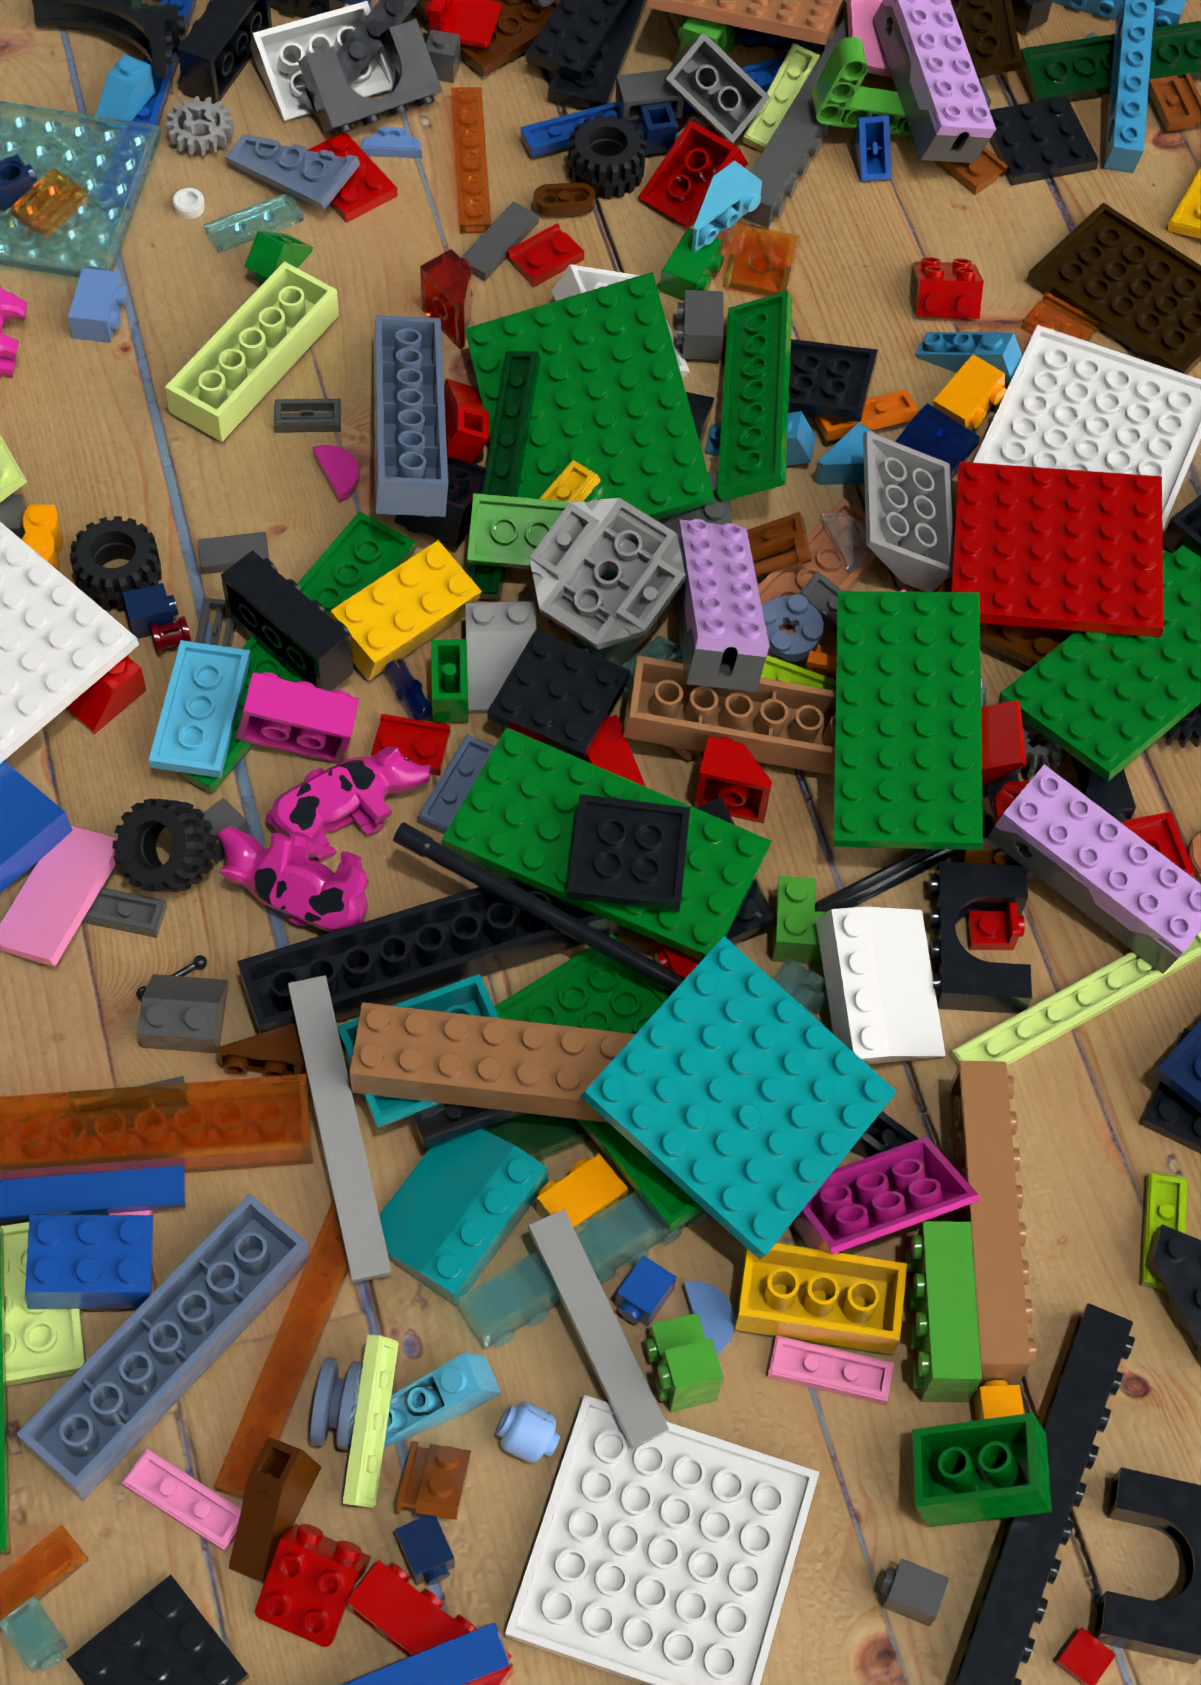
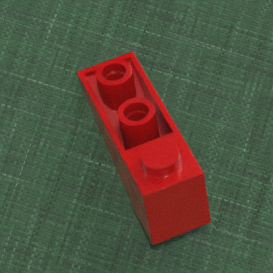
(465, 421)

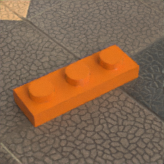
(878, 413)

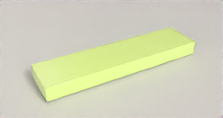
(782, 92)
(370, 1421)

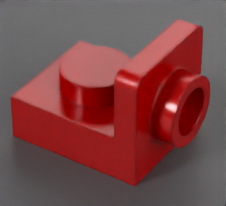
(995, 928)

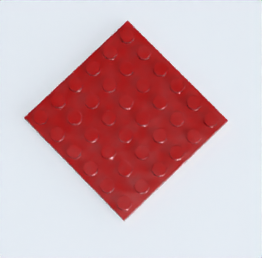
(1060, 548)

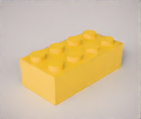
(405, 608)
(823, 1298)

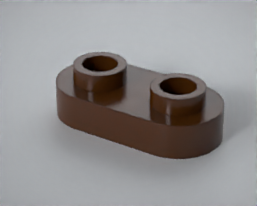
(564, 199)

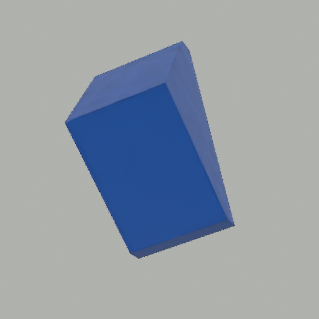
(872, 148)

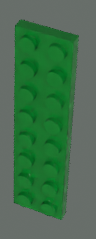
(755, 397)

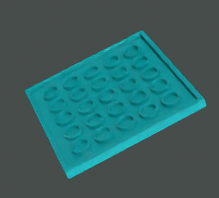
(740, 1096)

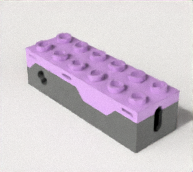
(934, 79)
(719, 608)
(1099, 866)

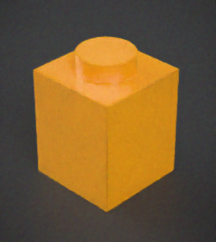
(997, 1400)

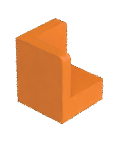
(823, 661)

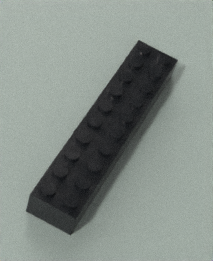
(408, 953)

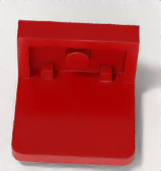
(470, 19)
(948, 288)
(310, 1583)

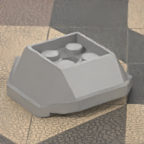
(600, 539)

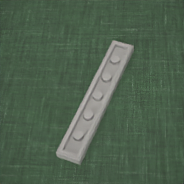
(598, 1329)

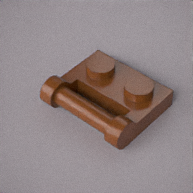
(777, 537)

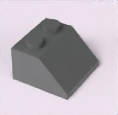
(182, 1013)

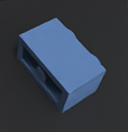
(97, 305)

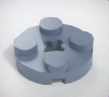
(798, 613)

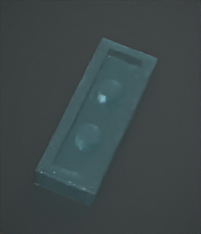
(244, 224)

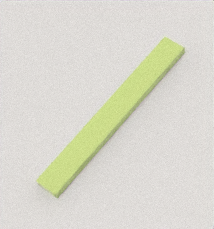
(1069, 1008)

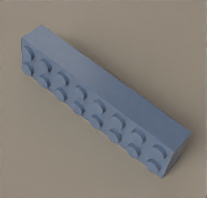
(409, 417)
(164, 1347)

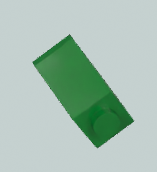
(271, 250)

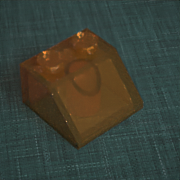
(760, 259)

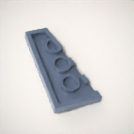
(293, 169)

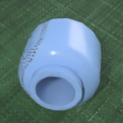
(528, 1432)

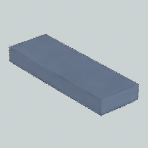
(454, 784)

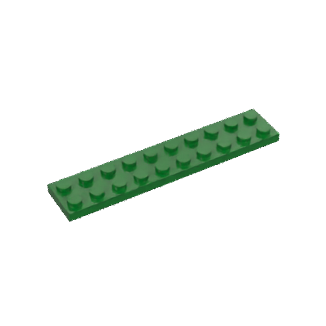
(347, 566)

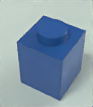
(644, 1292)

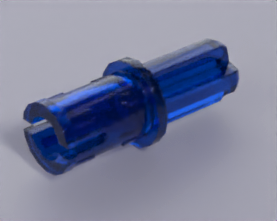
(408, 690)

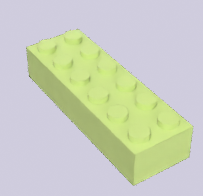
(252, 351)

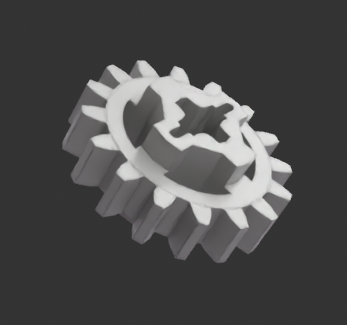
(199, 126)

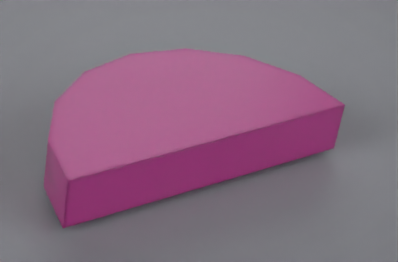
(339, 469)

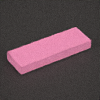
(831, 1370)
(184, 1499)

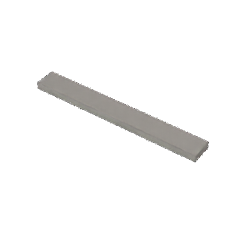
(339, 1130)

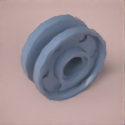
(335, 1403)

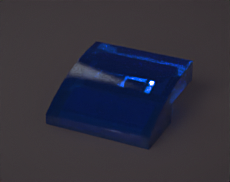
(939, 437)

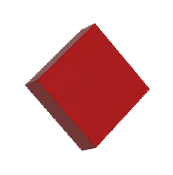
(1085, 1658)

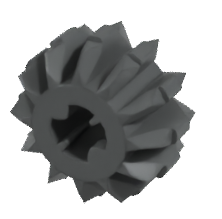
(1039, 751)

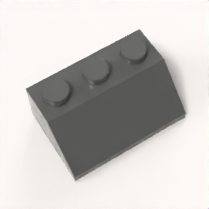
(716, 87)

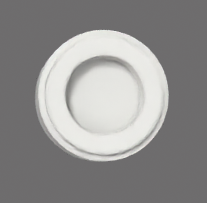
(188, 203)

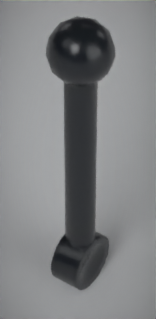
(199, 962)

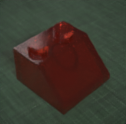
(448, 294)

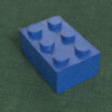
(89, 1261)

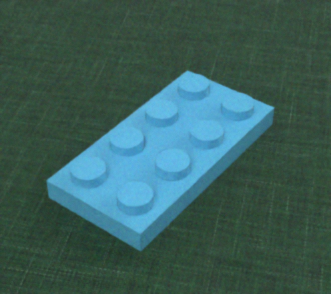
(200, 709)

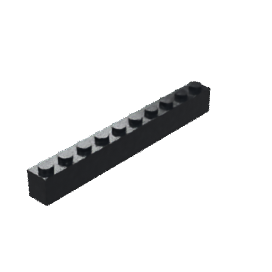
(1031, 1541)

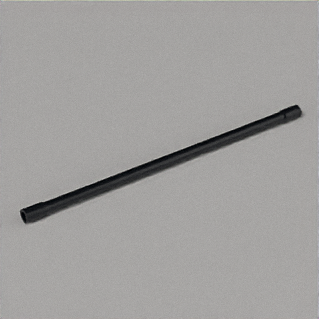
(425, 846)

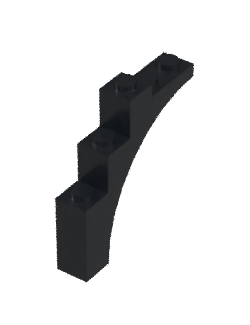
(149, 28)

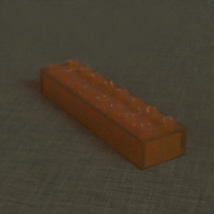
(158, 1126)

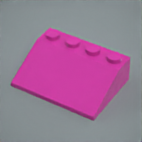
(882, 1196)

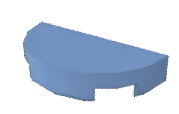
(392, 143)
(714, 1312)

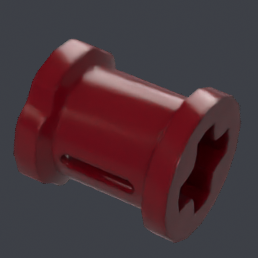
(170, 634)

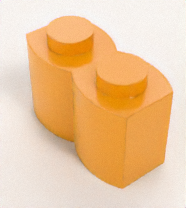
(43, 532)

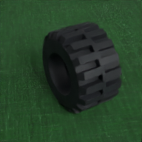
(607, 155)
(110, 542)
(138, 845)

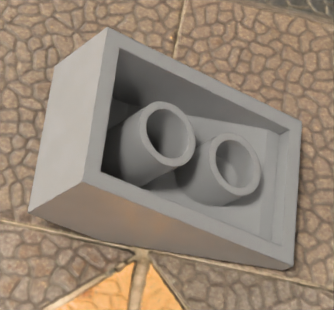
(493, 643)

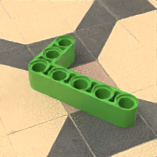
(841, 99)

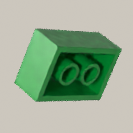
(981, 1470)

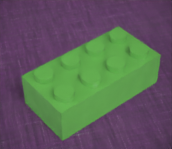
(944, 1312)

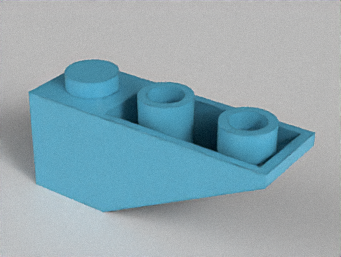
(728, 198)
(440, 1396)

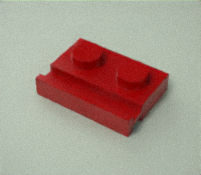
(545, 255)
(416, 740)

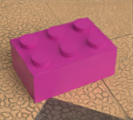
(297, 717)

